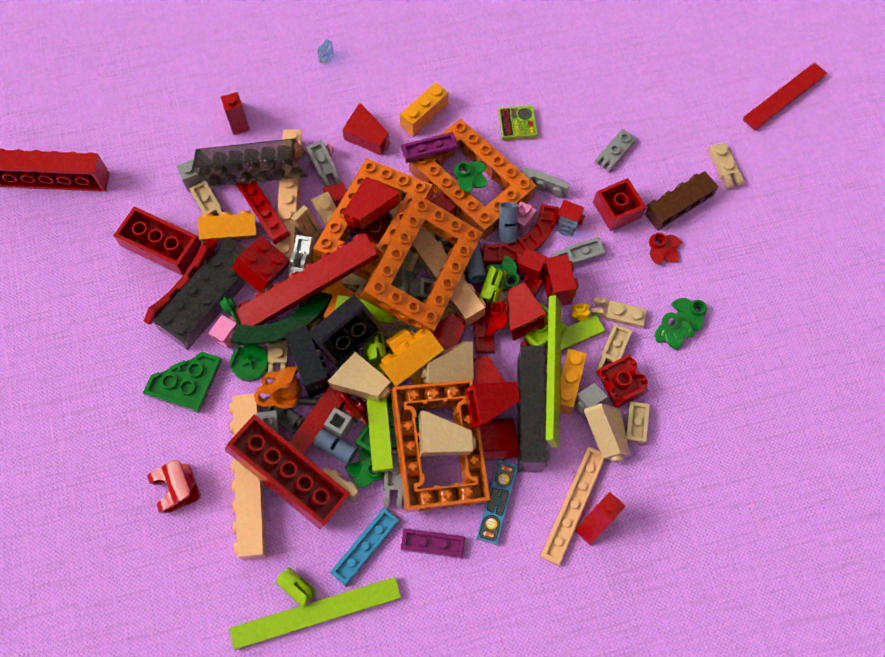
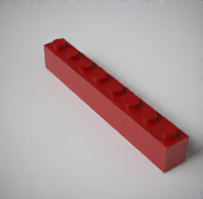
(309, 281)

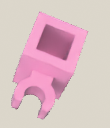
(526, 216)
(223, 331)

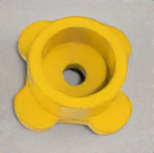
(581, 311)

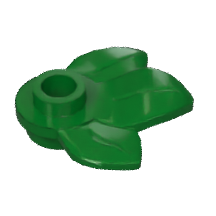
(472, 177)
(510, 267)
(229, 306)
(687, 313)
(673, 334)
(362, 470)

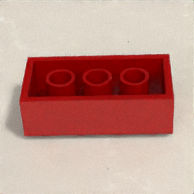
(158, 240)

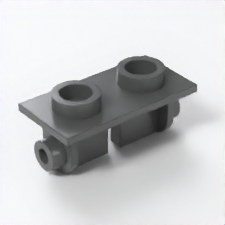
(289, 420)

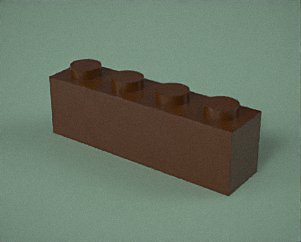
(680, 200)

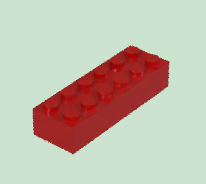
(52, 170)
(287, 471)

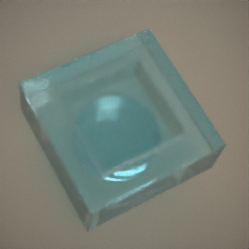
(325, 51)
(566, 226)

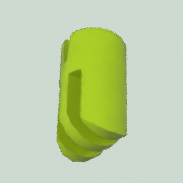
(493, 285)
(376, 349)
(296, 586)

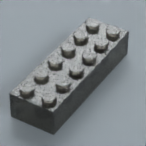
(252, 162)
(200, 298)
(531, 409)

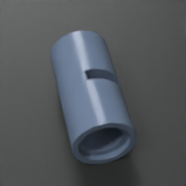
(508, 222)
(475, 267)
(335, 446)

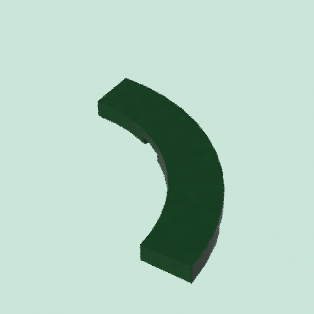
(274, 332)

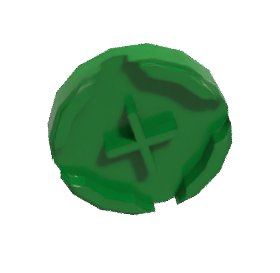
(249, 363)

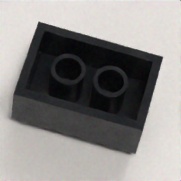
(346, 330)
(308, 361)

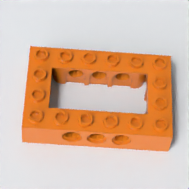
(514, 183)
(338, 230)
(402, 305)
(473, 471)

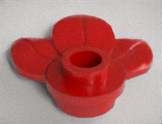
(665, 250)
(495, 317)
(355, 408)

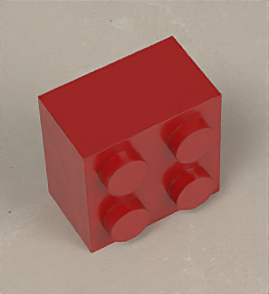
(619, 204)
(260, 264)
(559, 279)

